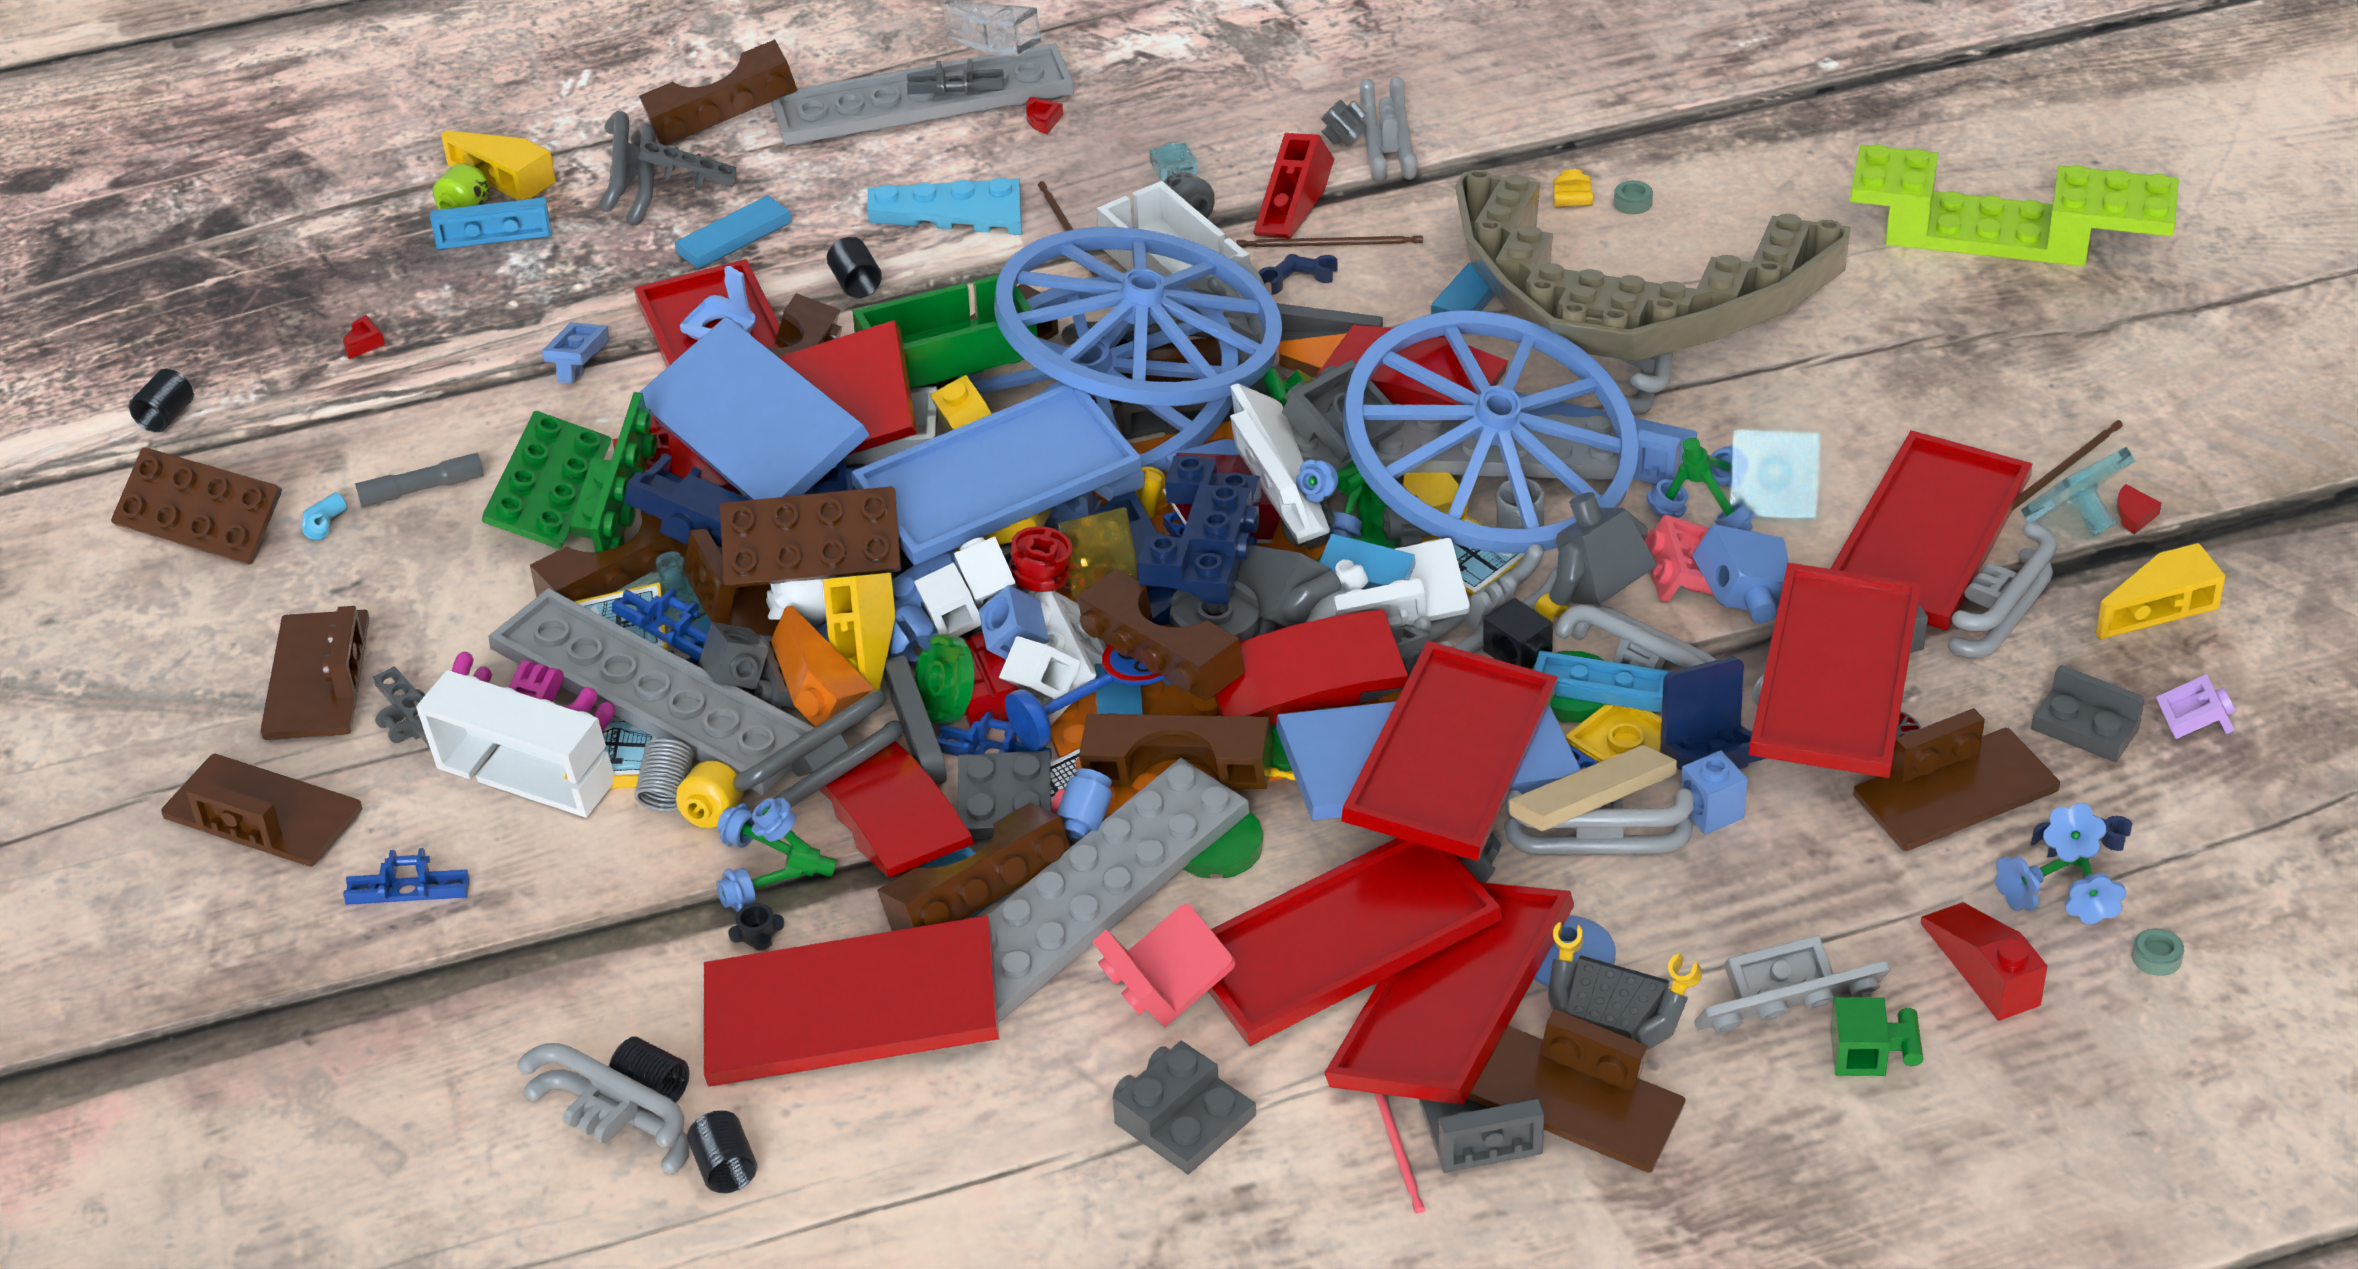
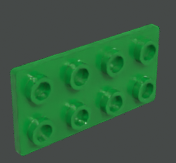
(544, 479)
(601, 503)

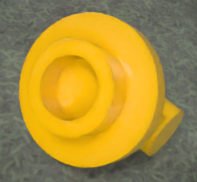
(1572, 189)
(1153, 489)

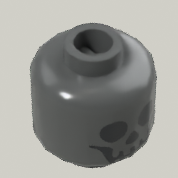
(1193, 190)

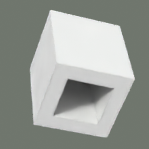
(983, 569)
(948, 601)
(1039, 668)

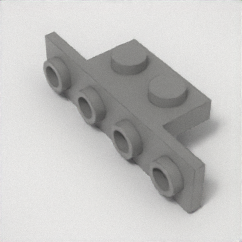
(1785, 977)

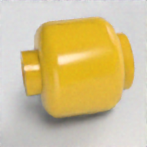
(707, 793)

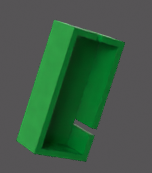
(940, 336)

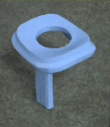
(719, 307)

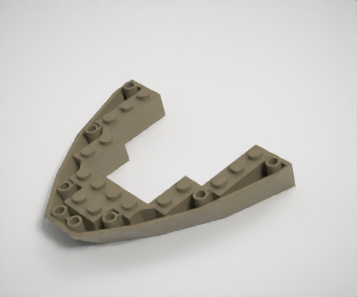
(1627, 314)

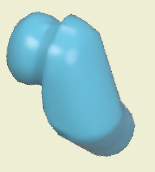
(317, 517)

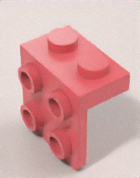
(1168, 965)

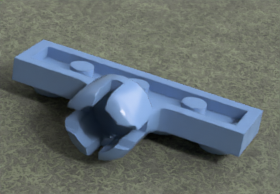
(911, 620)

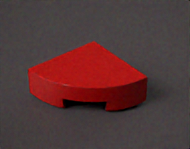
(1043, 114)
(362, 337)
(2136, 508)

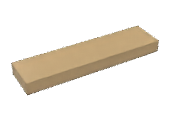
(1592, 787)

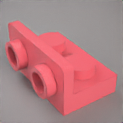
(1672, 548)

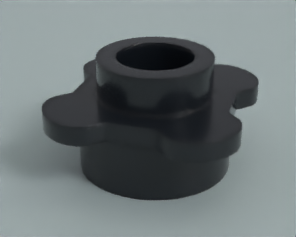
(756, 926)

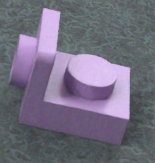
(2196, 706)

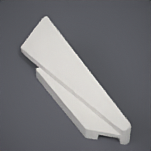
(1271, 452)

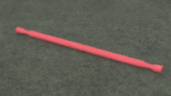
(1399, 1152)

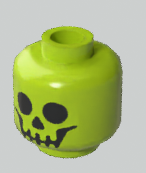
(461, 187)

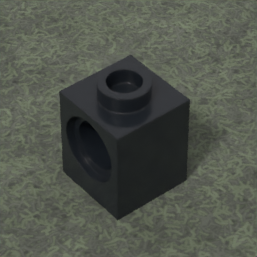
(1517, 634)

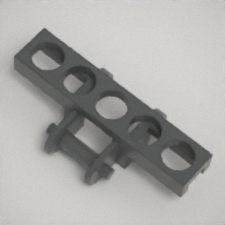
(970, 81)
(701, 167)
(400, 707)

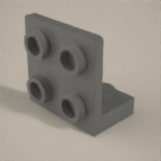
(1483, 1135)

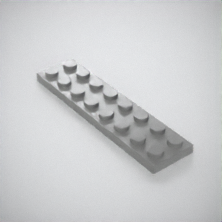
(884, 101)
(1584, 460)
(648, 684)
(1106, 877)

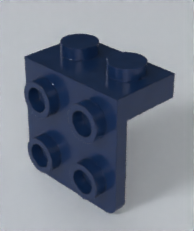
(1705, 713)

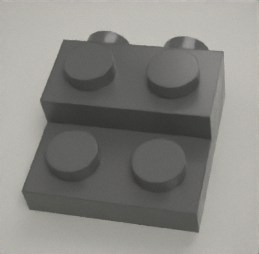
(1318, 409)
(1181, 1106)

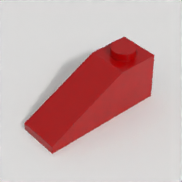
(1294, 185)
(1990, 958)

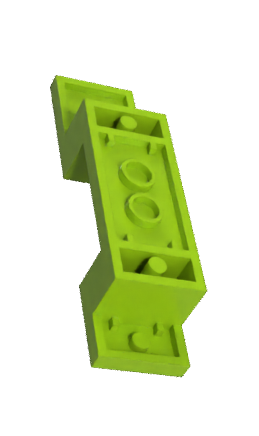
(2010, 227)

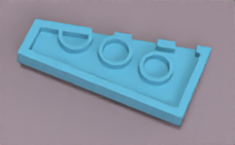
(945, 204)

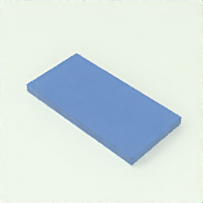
(751, 415)
(1000, 470)
(1334, 744)

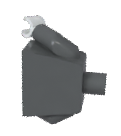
(1293, 584)

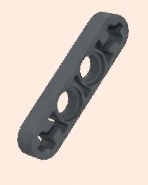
(914, 717)

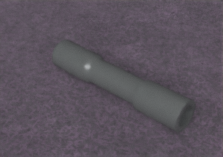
(445, 473)

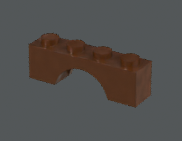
(683, 111)
(806, 325)
(593, 574)
(1193, 657)
(1128, 744)
(1018, 852)

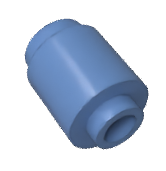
(1084, 803)

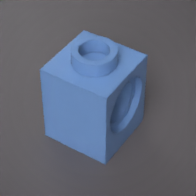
(1011, 615)
(1717, 791)

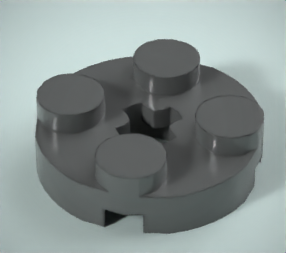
(1238, 617)

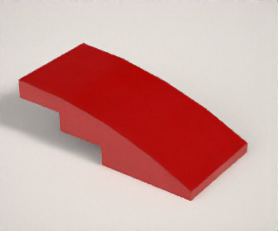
(1431, 354)
(1314, 666)
(896, 812)

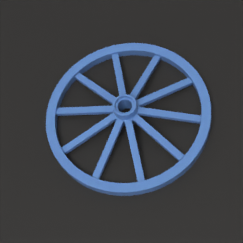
(1141, 300)
(1112, 361)
(1492, 419)

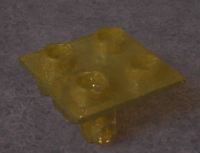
(1099, 546)

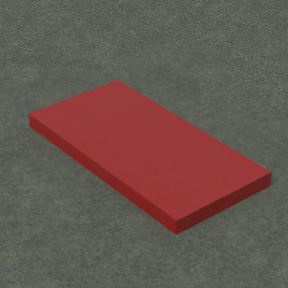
(673, 299)
(860, 374)
(1935, 519)
(1836, 670)
(1450, 750)
(1345, 934)
(849, 1001)
(1442, 1018)

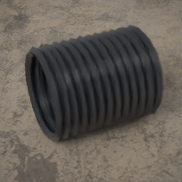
(854, 267)
(161, 400)
(651, 1067)
(722, 1151)

